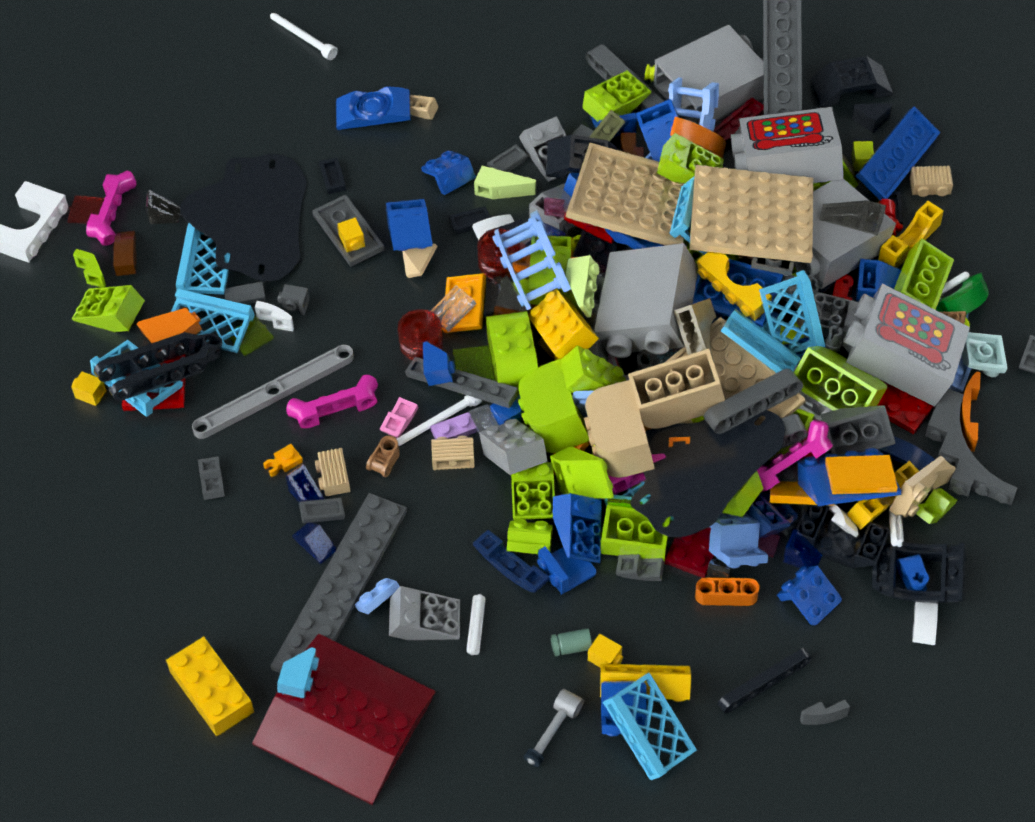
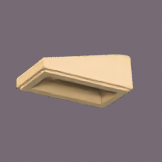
(428, 108)

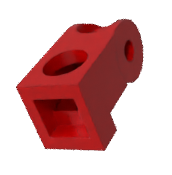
(844, 287)

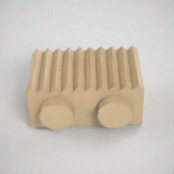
(931, 180)
(452, 453)
(333, 472)

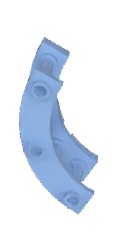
(710, 98)
(533, 227)

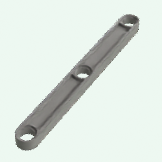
(260, 398)

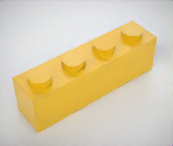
(672, 680)

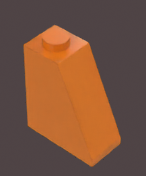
(169, 325)

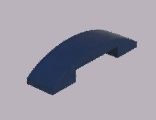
(905, 451)
(509, 564)

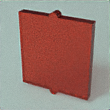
(83, 208)

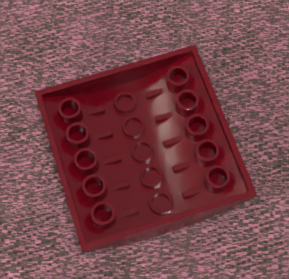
(348, 722)

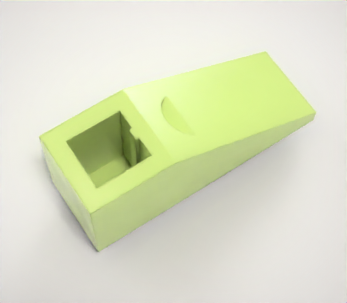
(500, 184)
(582, 277)

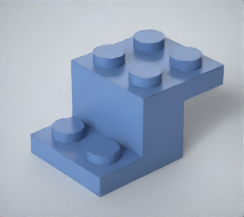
(736, 541)

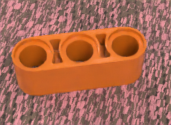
(736, 586)

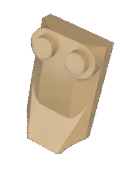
(919, 485)

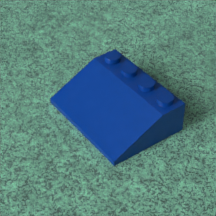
(740, 274)
(815, 481)

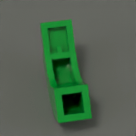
(967, 298)

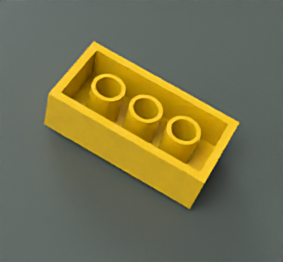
(561, 324)
(210, 686)

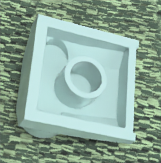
(985, 353)

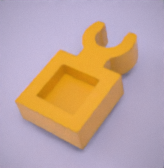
(284, 459)

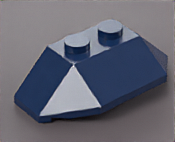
(772, 516)

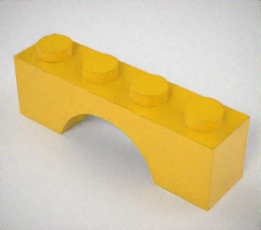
(924, 223)
(715, 269)
(867, 510)

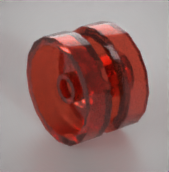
(490, 254)
(416, 328)

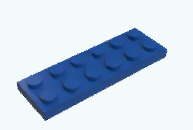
(898, 154)

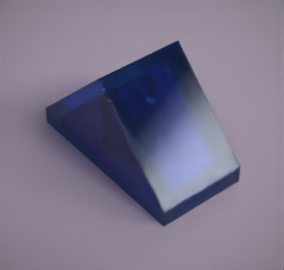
(302, 485)
(315, 541)
(800, 552)

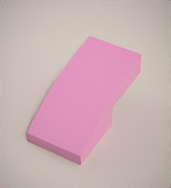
(399, 418)

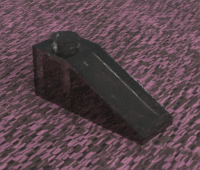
(857, 215)

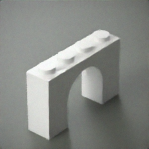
(25, 242)

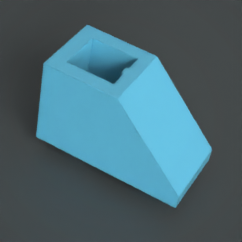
(296, 674)

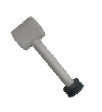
(567, 706)

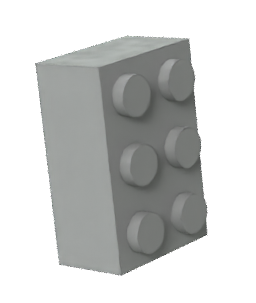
(513, 446)

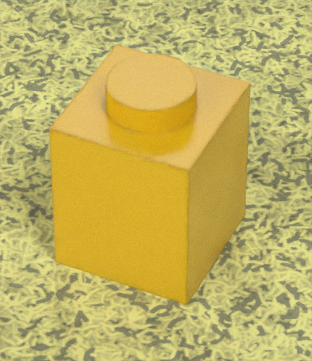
(351, 234)
(88, 388)
(605, 652)

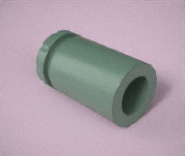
(571, 642)

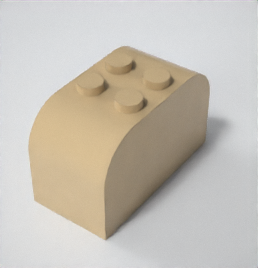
(676, 390)
(617, 430)

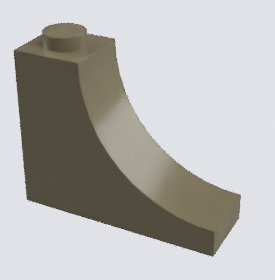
(695, 325)

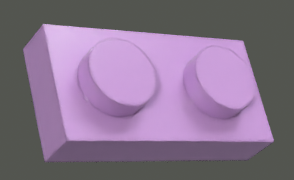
(454, 427)

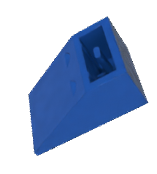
(657, 125)
(408, 224)
(874, 274)
(579, 526)

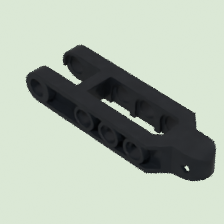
(144, 381)

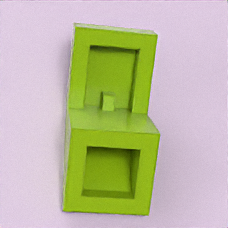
(92, 270)
(936, 506)

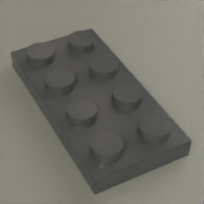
(342, 210)

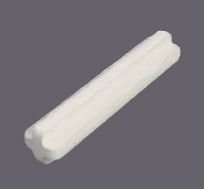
(896, 529)
(476, 624)

